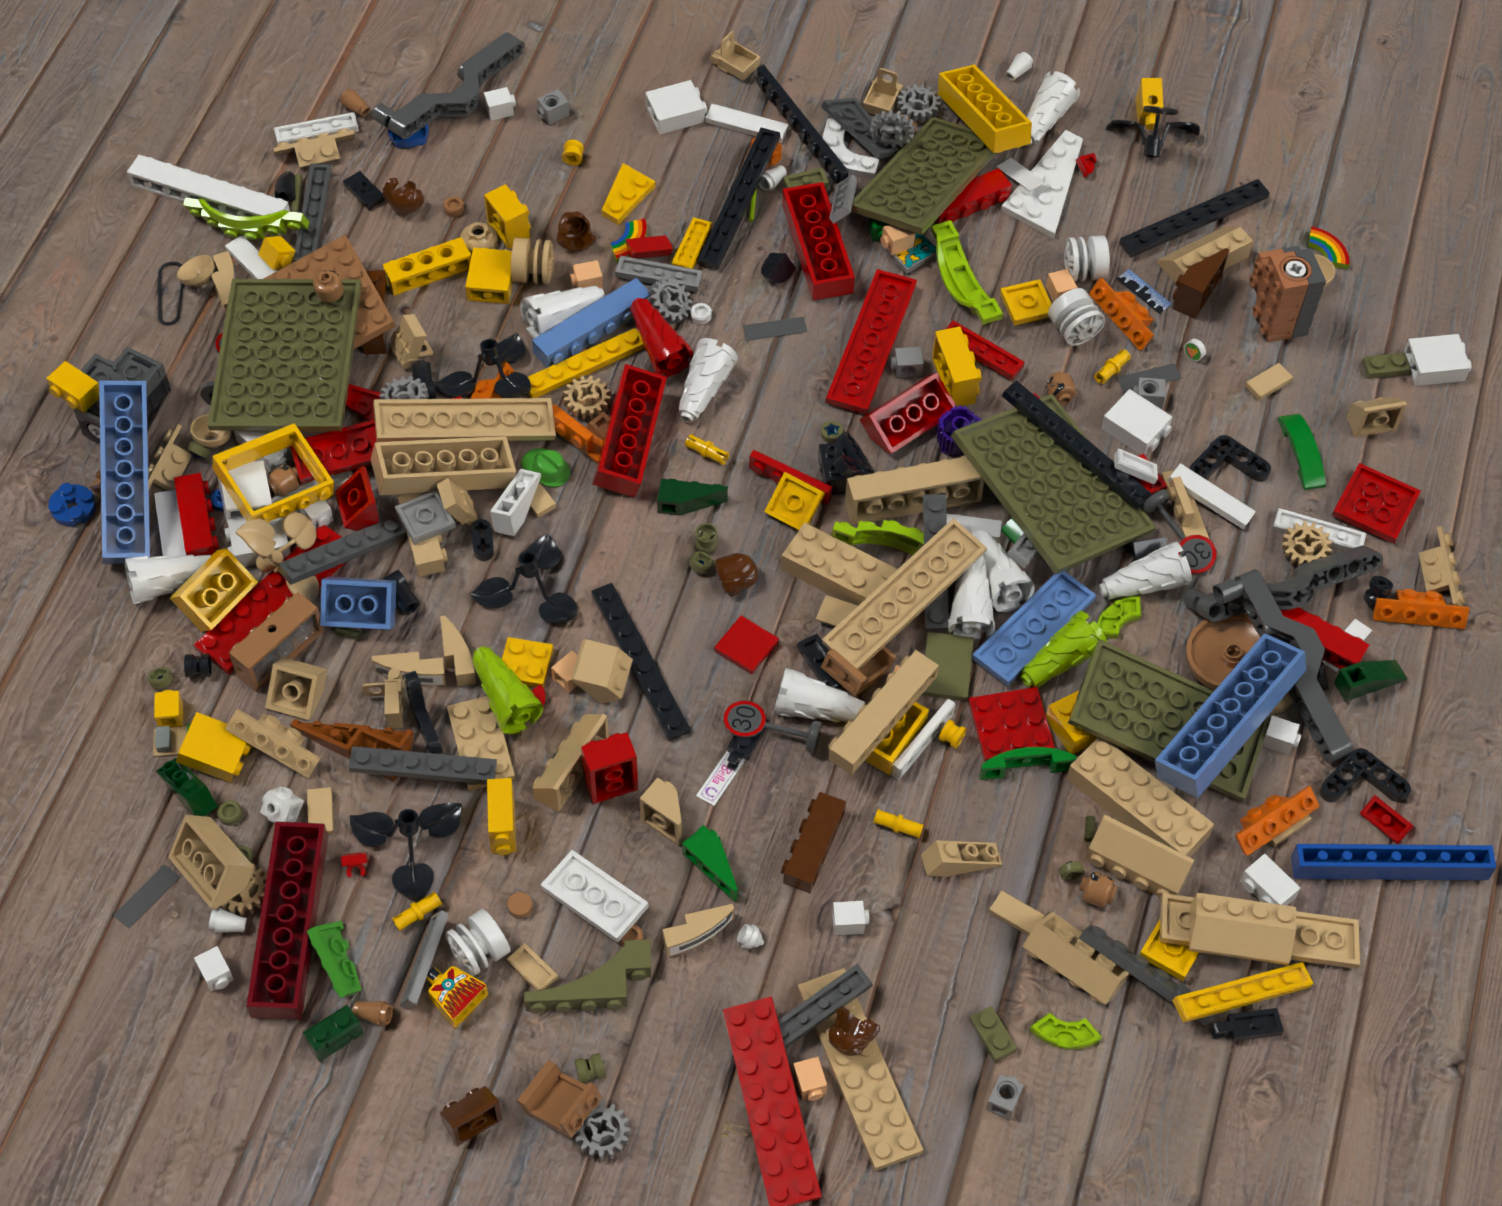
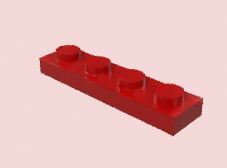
(991, 354)
(774, 470)

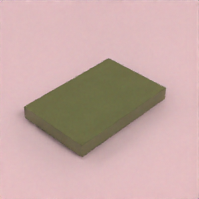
(954, 659)

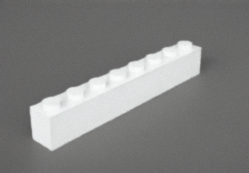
(183, 183)

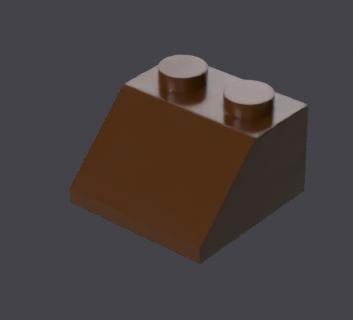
(471, 1115)

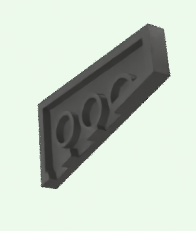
(857, 122)

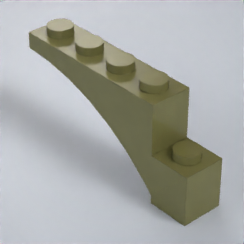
(600, 988)

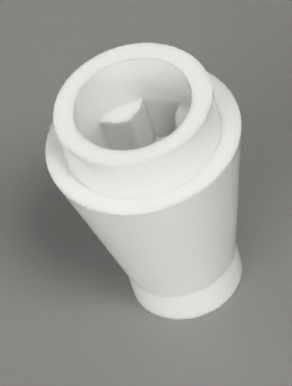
(1020, 64)
(772, 177)
(226, 921)

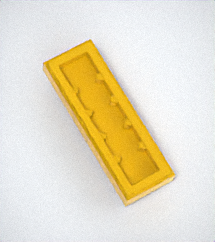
(692, 243)

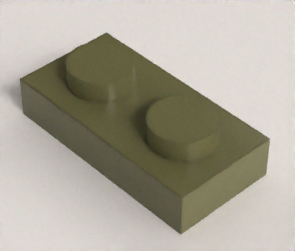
(807, 177)
(1386, 365)
(993, 1034)

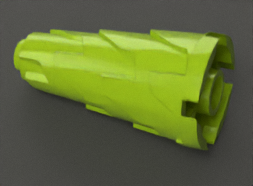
(1065, 649)
(507, 696)

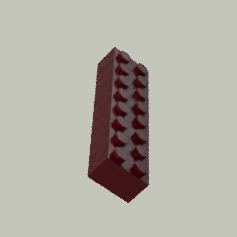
(287, 914)

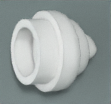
(750, 937)

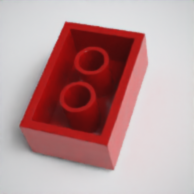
(609, 767)

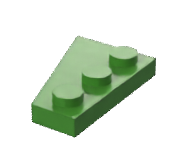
(334, 958)

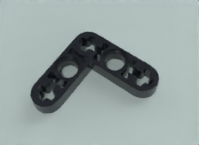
(1229, 455)
(853, 460)
(420, 712)
(1360, 770)

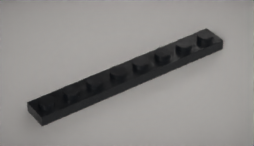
(801, 124)
(739, 198)
(1194, 218)
(1076, 444)
(643, 665)

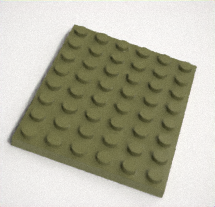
(284, 357)
(1048, 491)

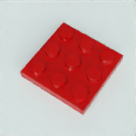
(1376, 503)
(1010, 721)

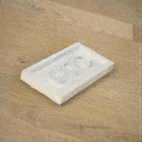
(594, 896)

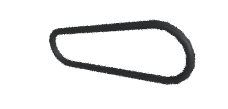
(159, 295)

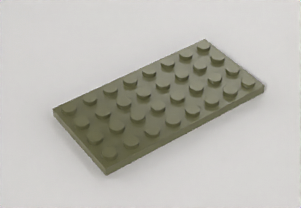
(924, 176)
(1146, 707)

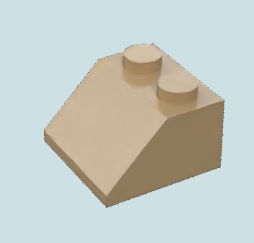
(1375, 415)
(601, 670)
(295, 688)
(661, 810)

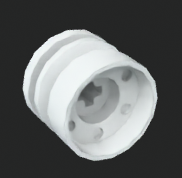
(1090, 258)
(1076, 316)
(481, 940)

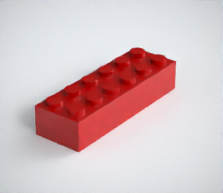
(818, 241)
(629, 431)

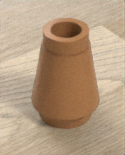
(351, 100)
(374, 1012)

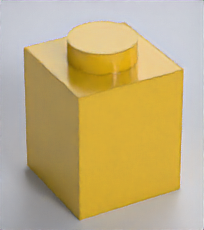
(276, 252)
(168, 708)

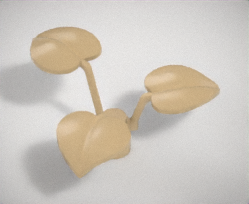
(259, 538)

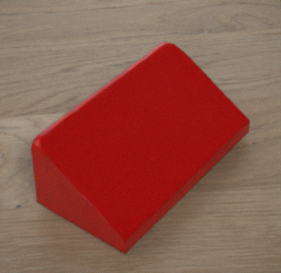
(649, 247)
(1387, 819)

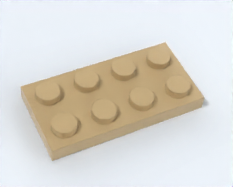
(480, 736)

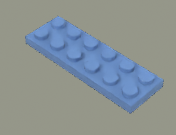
(1032, 627)

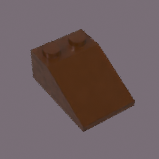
(1198, 284)

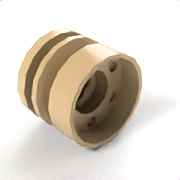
(532, 261)

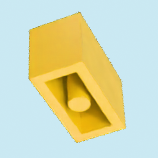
(73, 387)

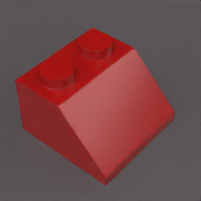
(357, 501)

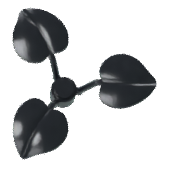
(1153, 144)
(510, 386)
(542, 554)
(374, 827)

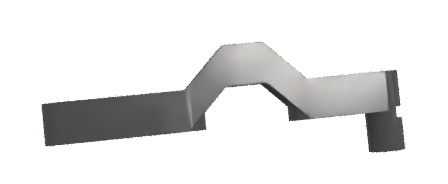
(458, 102)
(1298, 590)
(1306, 692)

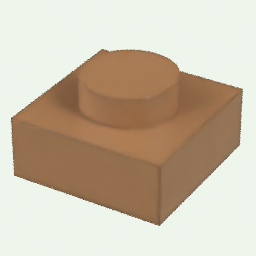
(598, 425)

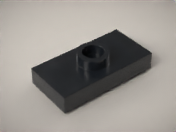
(364, 190)

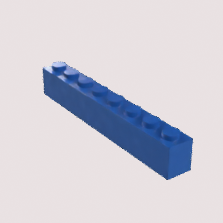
(1393, 862)

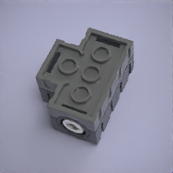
(127, 367)

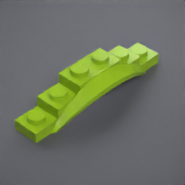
(250, 227)
(958, 275)
(889, 534)

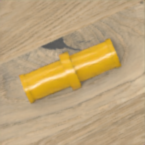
(1112, 366)
(707, 449)
(898, 823)
(417, 911)

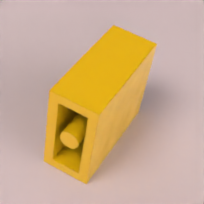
(489, 276)
(212, 748)
(501, 816)

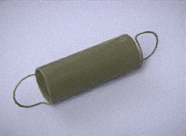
(349, 632)
(1089, 828)

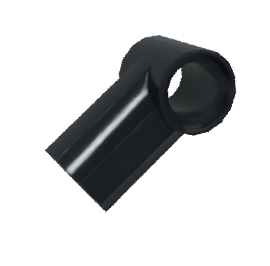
(422, 370)
(405, 599)

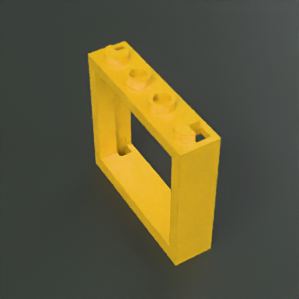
(265, 446)

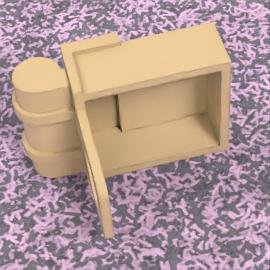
(735, 58)
(882, 93)
(408, 341)
(457, 502)
(394, 697)

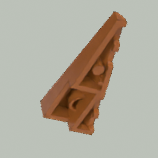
(343, 736)

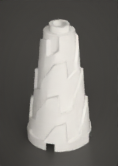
(1051, 103)
(550, 309)
(706, 374)
(1155, 572)
(159, 574)
(1006, 580)
(972, 604)
(814, 699)

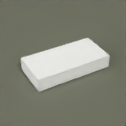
(1136, 466)

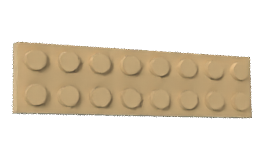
(464, 418)
(905, 594)
(1316, 940)
(867, 1090)

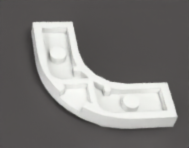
(856, 164)

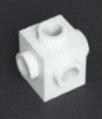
(281, 805)

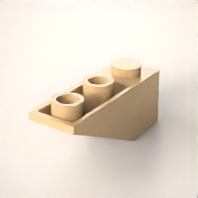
(959, 857)

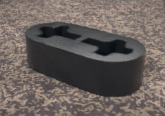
(487, 539)

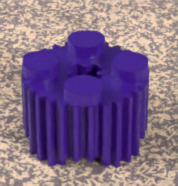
(948, 423)

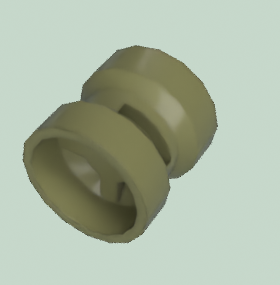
(706, 538)
(595, 1065)

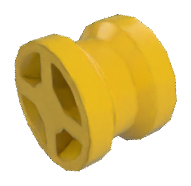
(572, 152)
(952, 733)

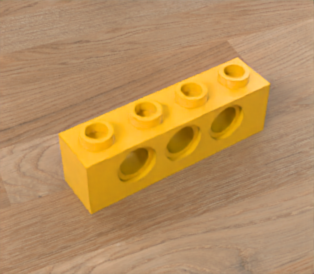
(427, 266)

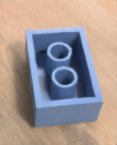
(358, 603)

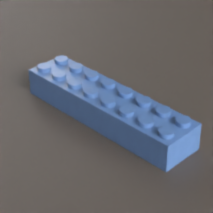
(124, 470)
(1230, 715)

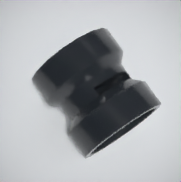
(1379, 588)
(197, 665)

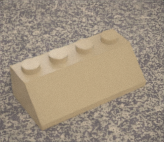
(1226, 237)
(566, 769)
(1138, 858)
(210, 860)
(1242, 928)
(1060, 947)

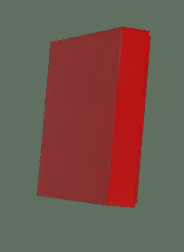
(746, 644)

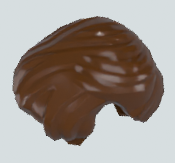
(404, 199)
(574, 232)
(736, 572)
(851, 1034)

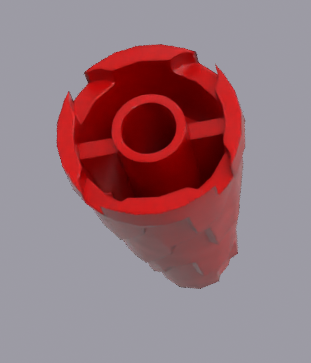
(663, 344)

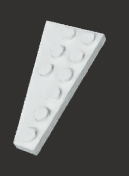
(1044, 204)

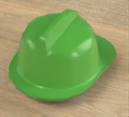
(549, 463)

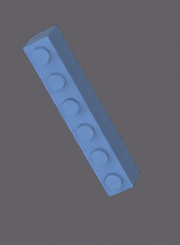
(588, 324)

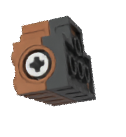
(1287, 292)

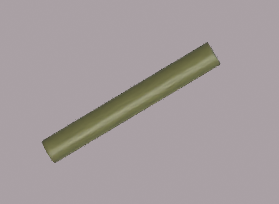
(296, 203)

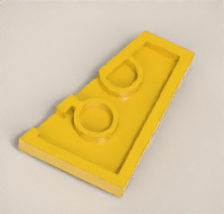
(626, 193)

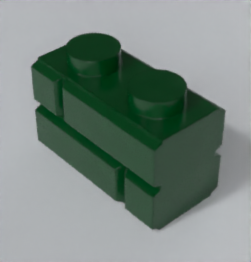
(333, 1033)

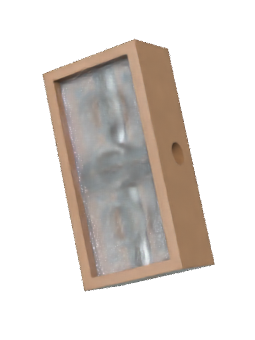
(279, 636)

